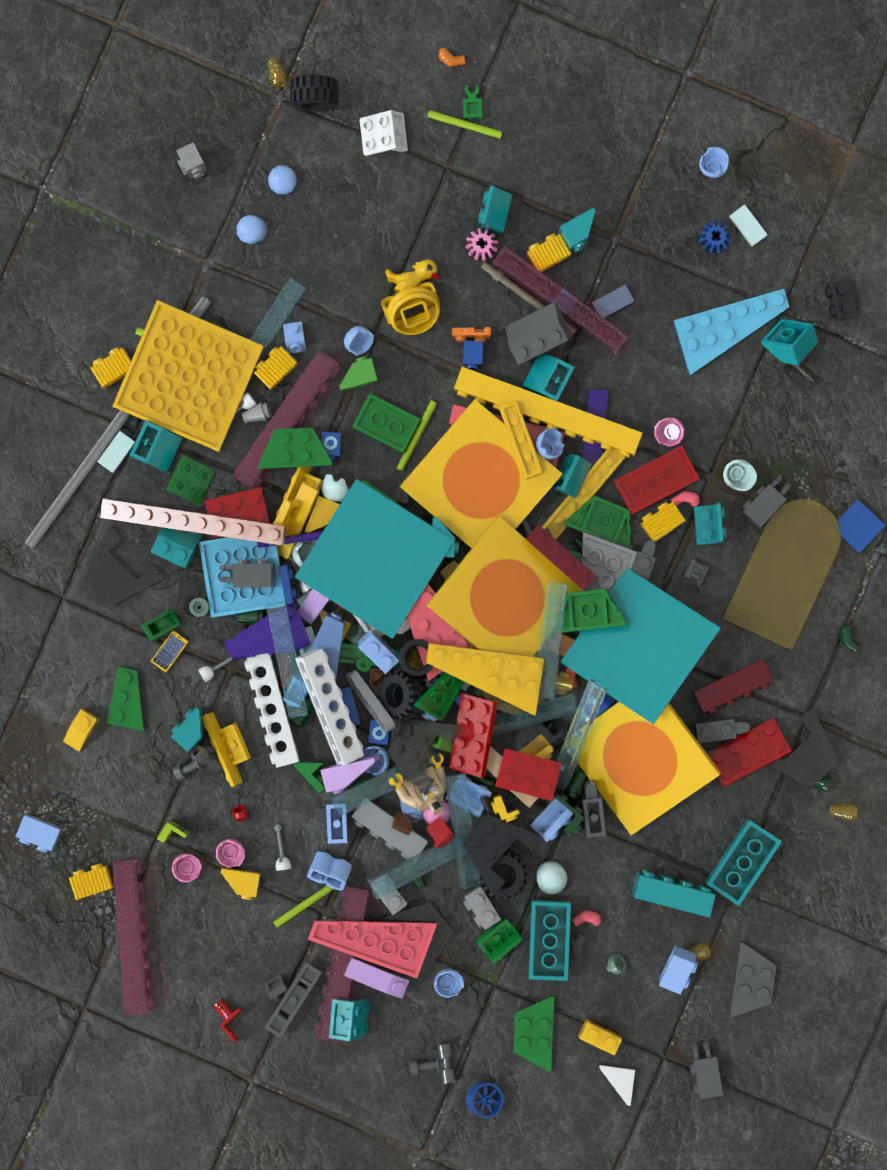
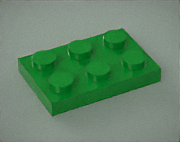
(386, 423)

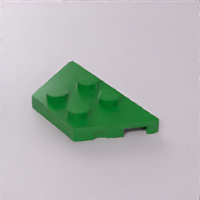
(294, 449)
(603, 521)
(591, 611)
(535, 1033)

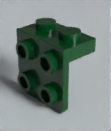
(574, 825)

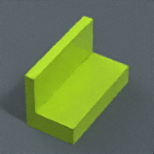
(168, 830)

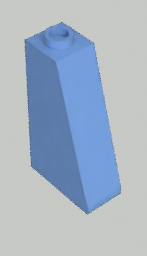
(330, 639)

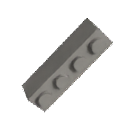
(380, 825)

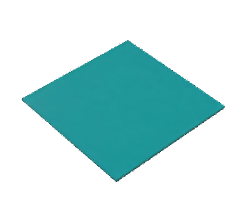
(374, 558)
(648, 657)

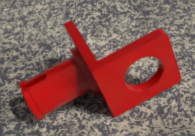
(440, 833)
(228, 1015)

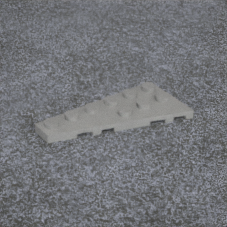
(605, 560)

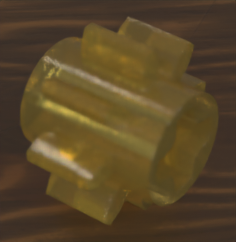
(414, 660)
(565, 683)

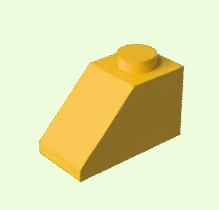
(321, 514)
(81, 729)
(242, 881)

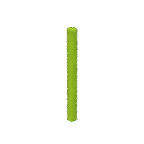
(464, 124)
(416, 436)
(302, 906)

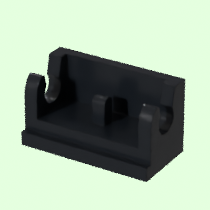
(552, 732)

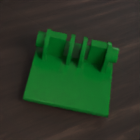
(190, 480)

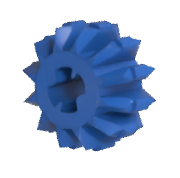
(722, 239)

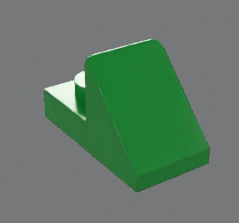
(161, 625)
(308, 770)

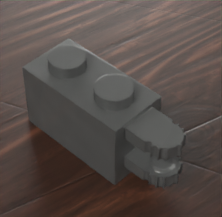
(765, 503)
(644, 560)
(251, 575)
(719, 730)
(593, 811)
(706, 1073)

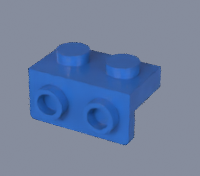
(286, 577)

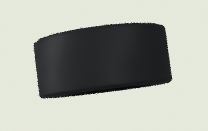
(402, 657)

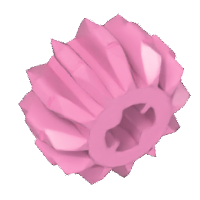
(486, 240)

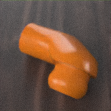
(449, 60)

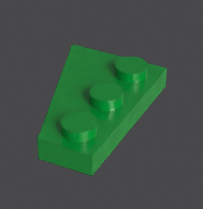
(440, 696)
(126, 701)

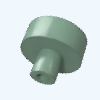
(194, 607)
(355, 633)
(616, 964)

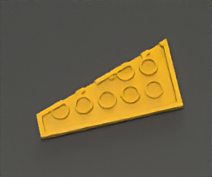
(501, 674)

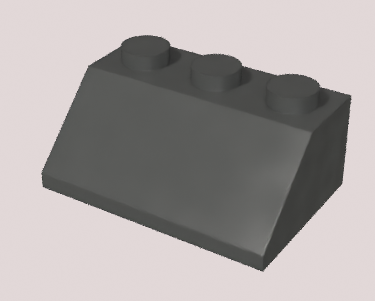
(537, 333)

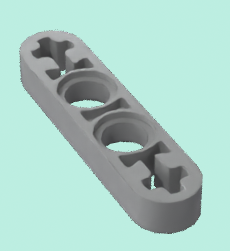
(370, 701)

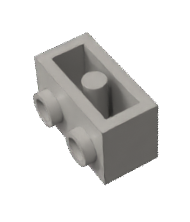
(191, 161)
(482, 907)

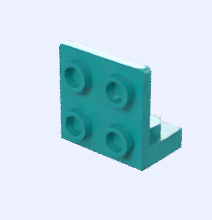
(709, 524)
(349, 1019)

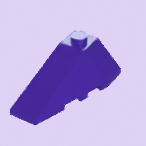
(259, 640)

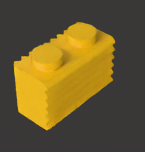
(548, 253)
(275, 367)
(111, 368)
(662, 522)
(92, 881)
(600, 1037)

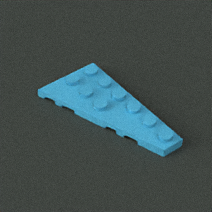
(718, 329)

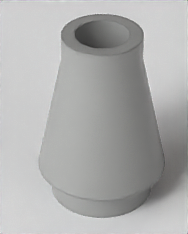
(257, 413)

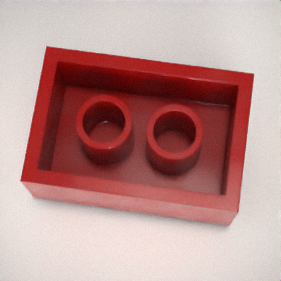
(242, 505)
(528, 774)

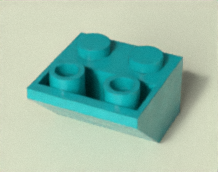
(496, 210)
(548, 376)
(156, 446)
(191, 730)

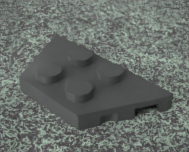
(752, 981)

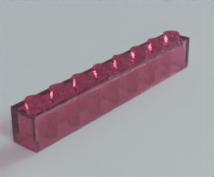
(569, 306)
(289, 414)
(131, 937)
(338, 985)

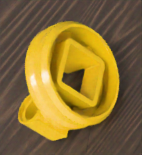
(395, 305)

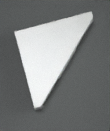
(621, 1079)

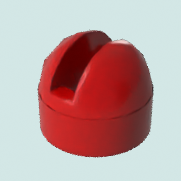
(240, 813)

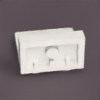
(383, 133)

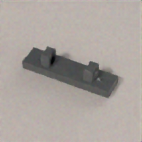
(293, 999)

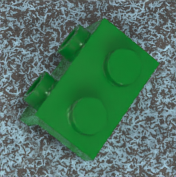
(499, 940)

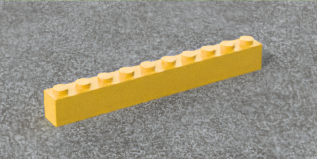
(549, 412)

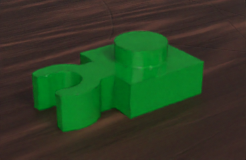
(472, 106)

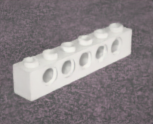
(321, 701)
(290, 755)

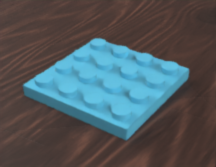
(222, 596)

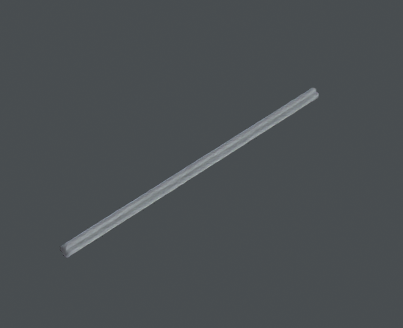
(91, 459)

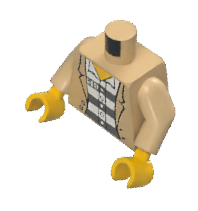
(414, 798)

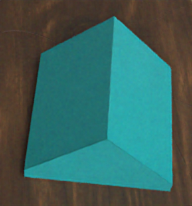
(573, 475)

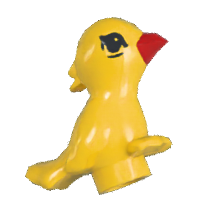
(423, 270)

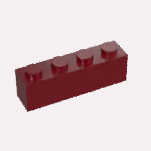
(561, 557)
(732, 686)

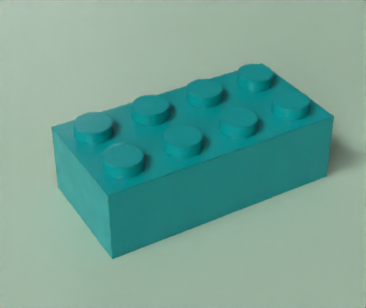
(743, 862)
(673, 894)
(549, 940)

